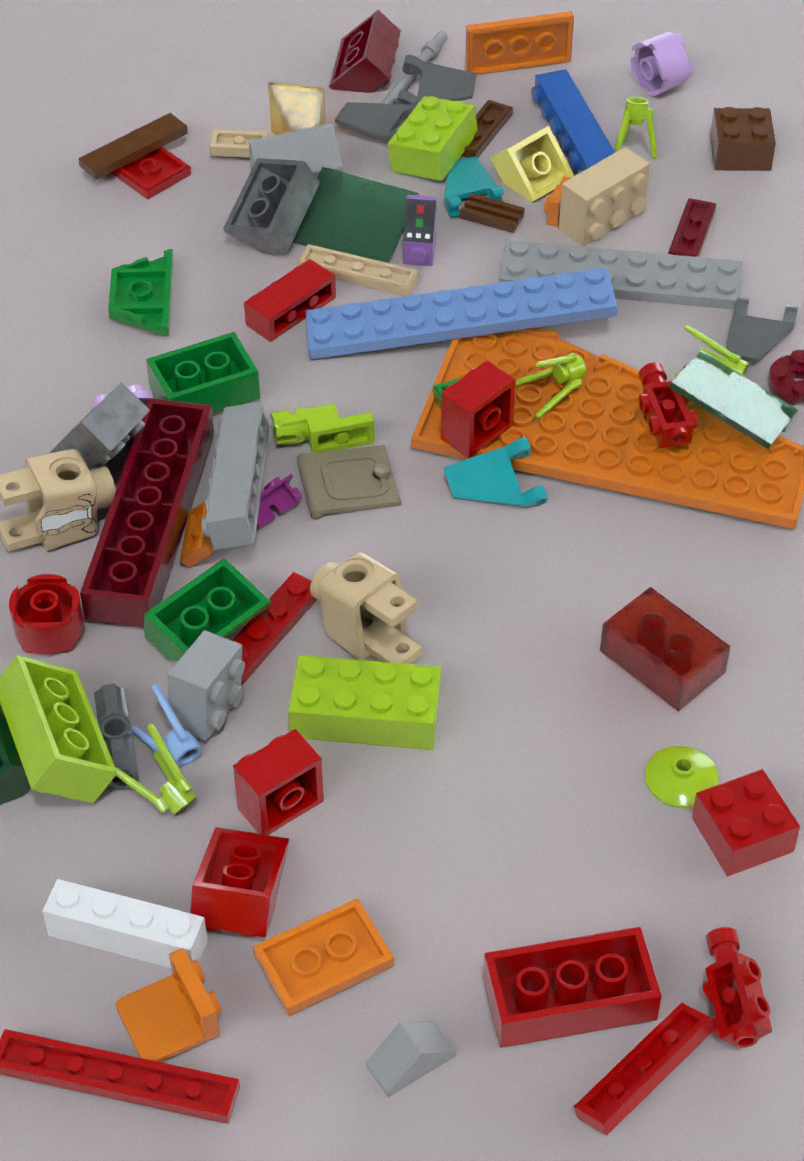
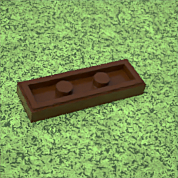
(489, 122)

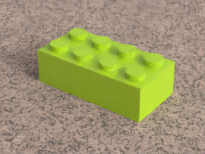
(365, 702)
(55, 730)

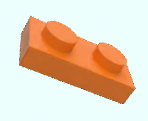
(195, 544)

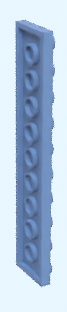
(460, 313)

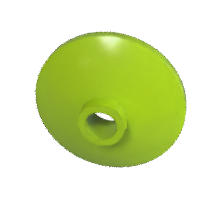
(675, 786)

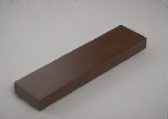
(133, 146)

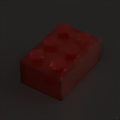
(664, 648)

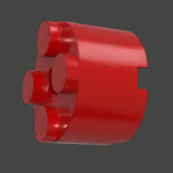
(47, 615)

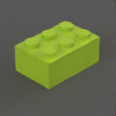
(432, 138)

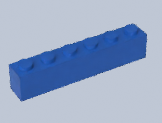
(570, 120)

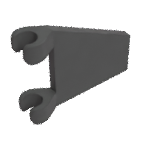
(437, 81)
(373, 118)
(755, 336)

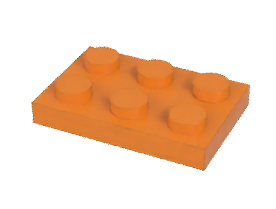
(323, 956)

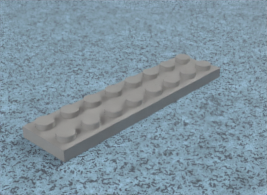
(632, 273)

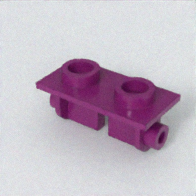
(280, 497)

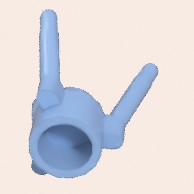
(179, 742)

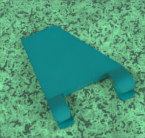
(466, 178)
(492, 478)

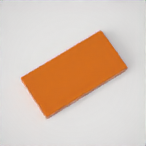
(519, 43)

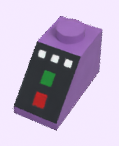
(420, 230)

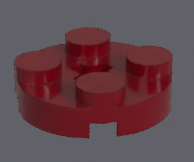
(782, 377)

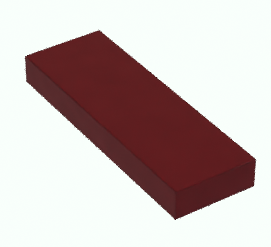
(693, 228)

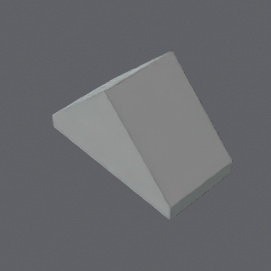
(408, 1055)

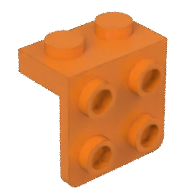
(171, 1012)

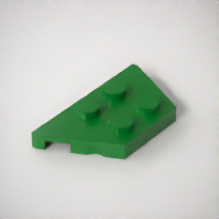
(143, 293)

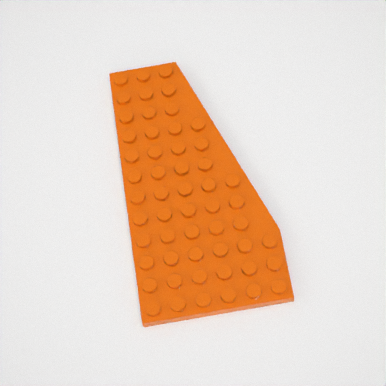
(605, 439)

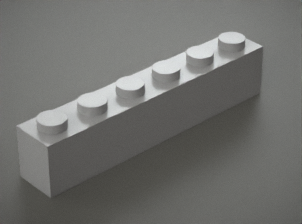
(237, 476)

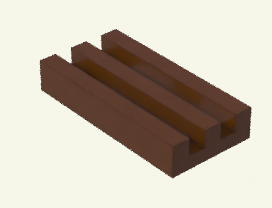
(492, 213)

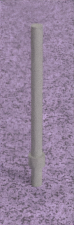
(428, 52)

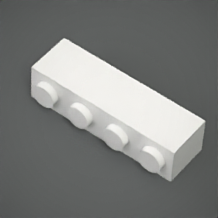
(122, 924)

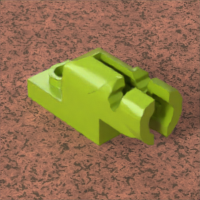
(322, 428)

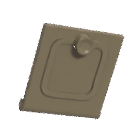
(345, 480)

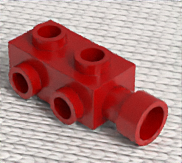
(665, 408)
(735, 991)

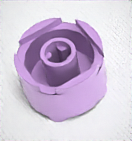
(661, 63)

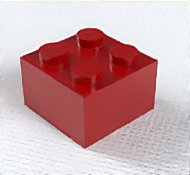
(477, 408)
(278, 782)
(745, 822)

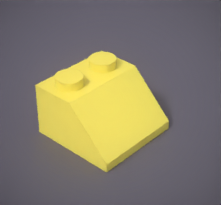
(532, 165)

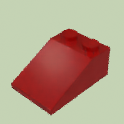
(239, 881)

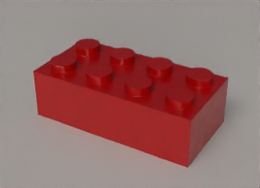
(571, 986)

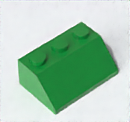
(212, 602)

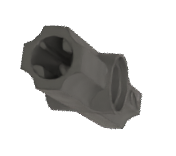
(117, 731)

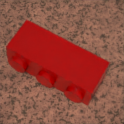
(288, 299)

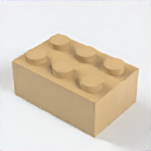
(604, 196)

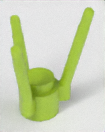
(634, 113)
(730, 359)
(567, 371)
(176, 792)

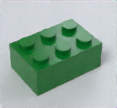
(206, 373)

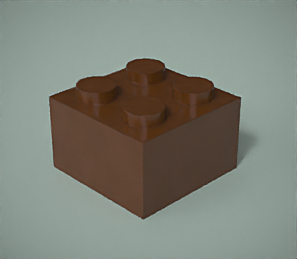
(742, 139)

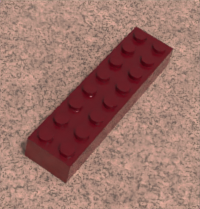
(148, 513)

